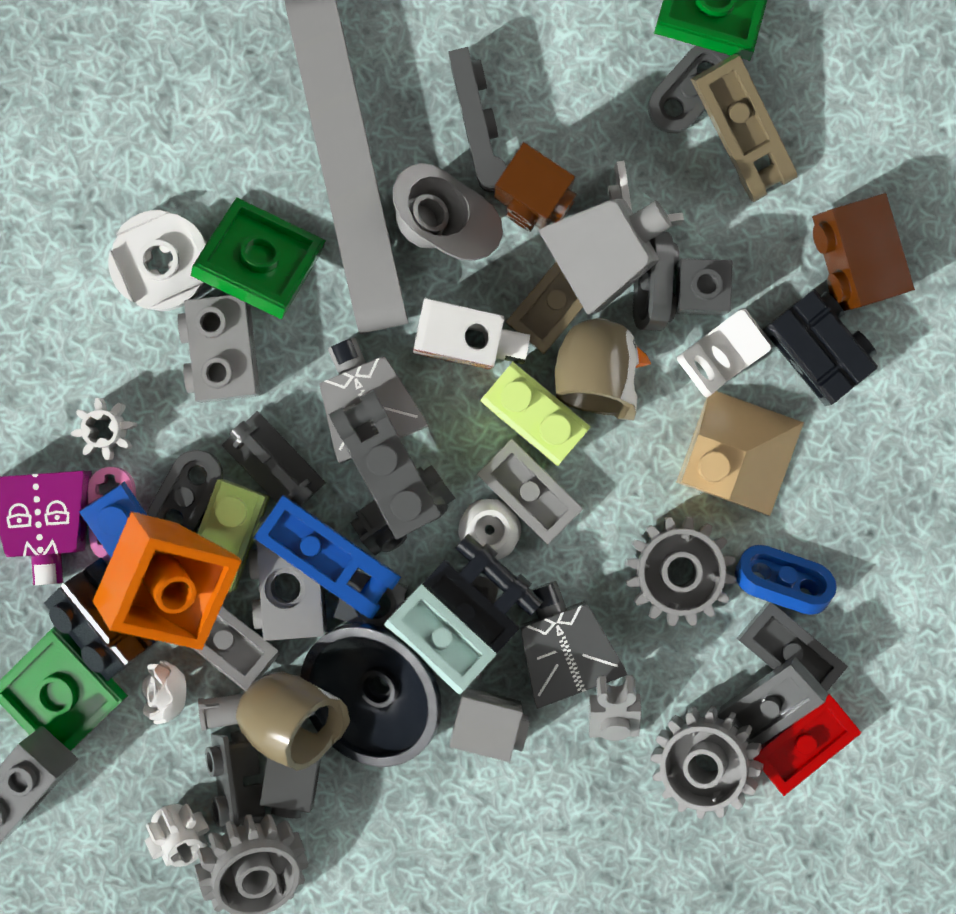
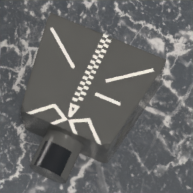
(566, 649)

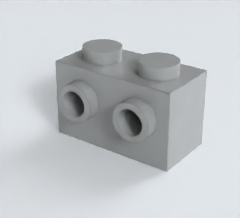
(219, 348)

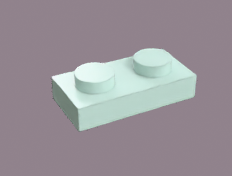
(440, 639)

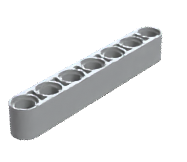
(346, 164)

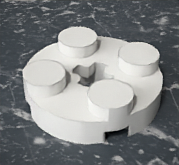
(133, 251)

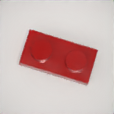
(806, 745)

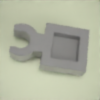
(615, 710)

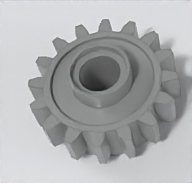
(707, 577)
(713, 737)
(251, 866)

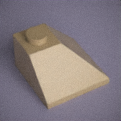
(740, 452)

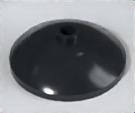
(386, 722)

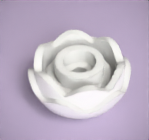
(493, 513)
(164, 692)

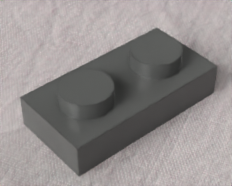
(778, 638)
(775, 701)

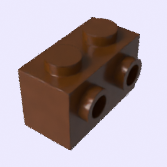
(535, 189)
(862, 252)

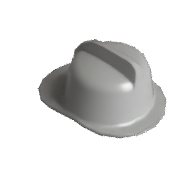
(444, 213)

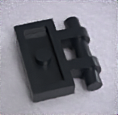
(470, 605)

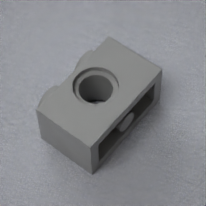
(279, 617)
(489, 725)

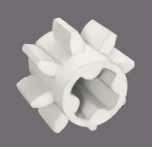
(90, 432)
(176, 835)

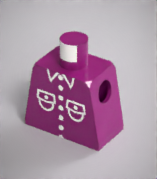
(44, 519)

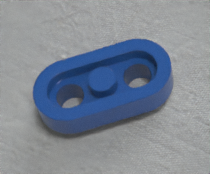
(783, 579)

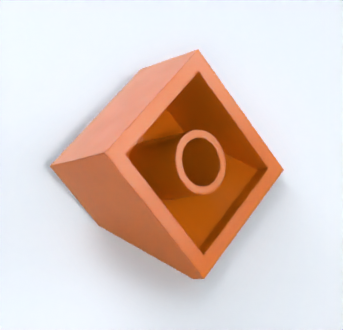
(165, 582)

